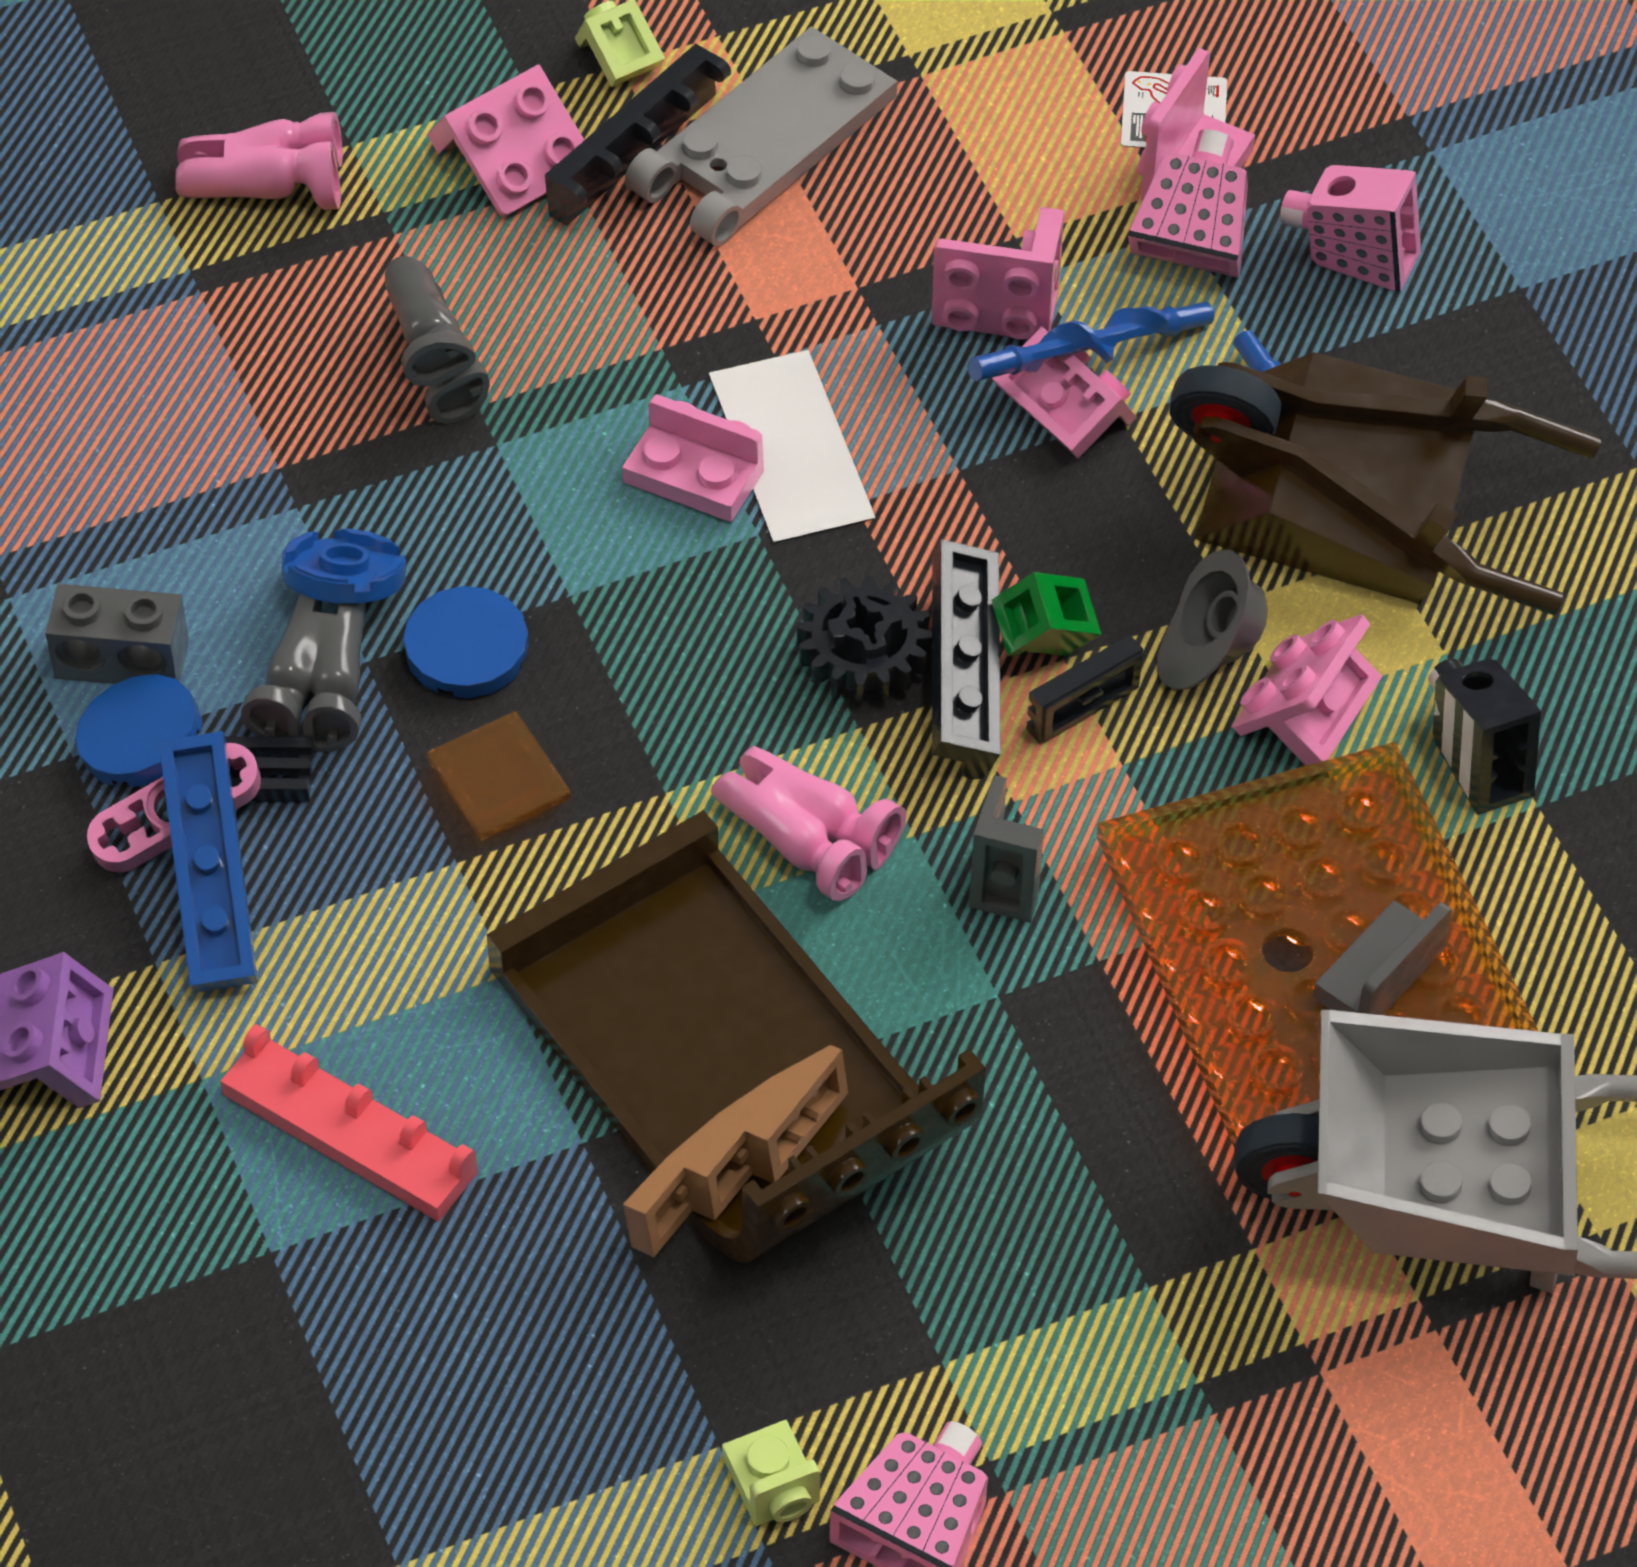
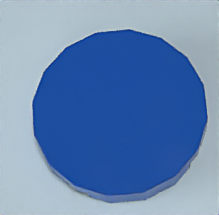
(345, 568)
(466, 641)
(126, 722)

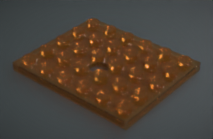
(1305, 860)

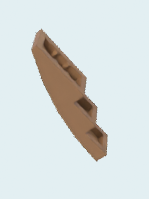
(741, 1140)

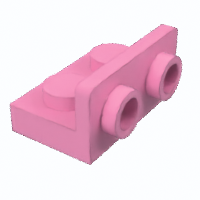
(1069, 398)
(696, 458)

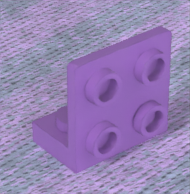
(55, 1027)

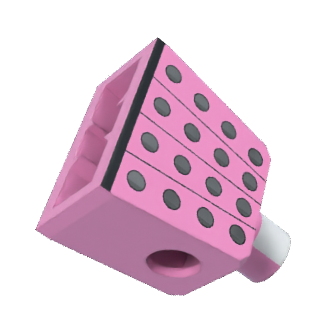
(1195, 209)
(1360, 222)
(914, 1502)

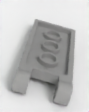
(765, 133)

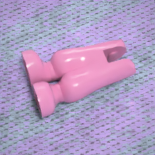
(265, 161)
(806, 812)

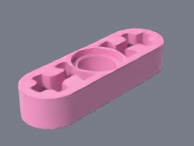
(124, 817)

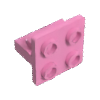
(1312, 690)

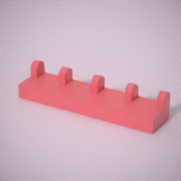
(349, 1125)

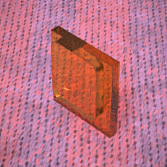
(498, 775)

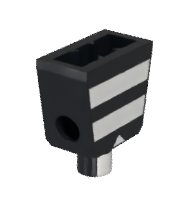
(1486, 732)

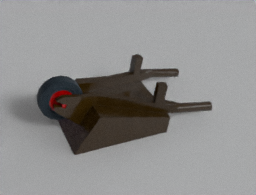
(1351, 470)

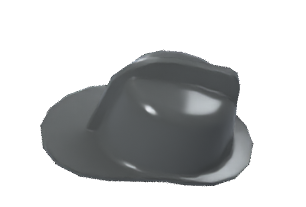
(1214, 623)

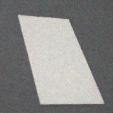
(807, 465)

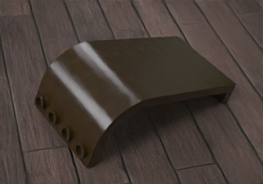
(686, 994)

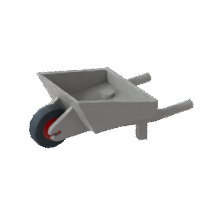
(1442, 1144)

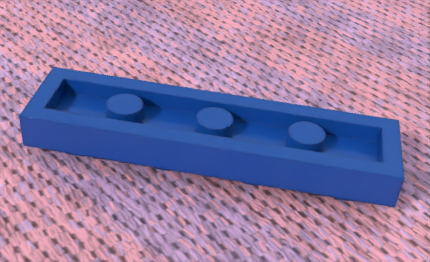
(208, 862)

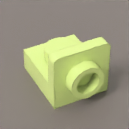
(620, 41)
(772, 1474)

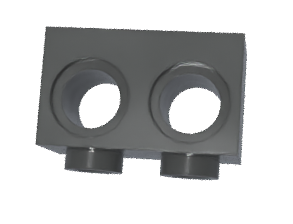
(115, 634)

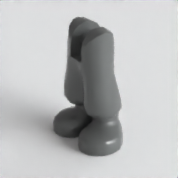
(437, 348)
(317, 660)

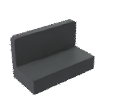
(1004, 860)
(1384, 960)

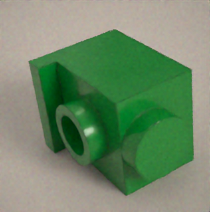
(1046, 615)

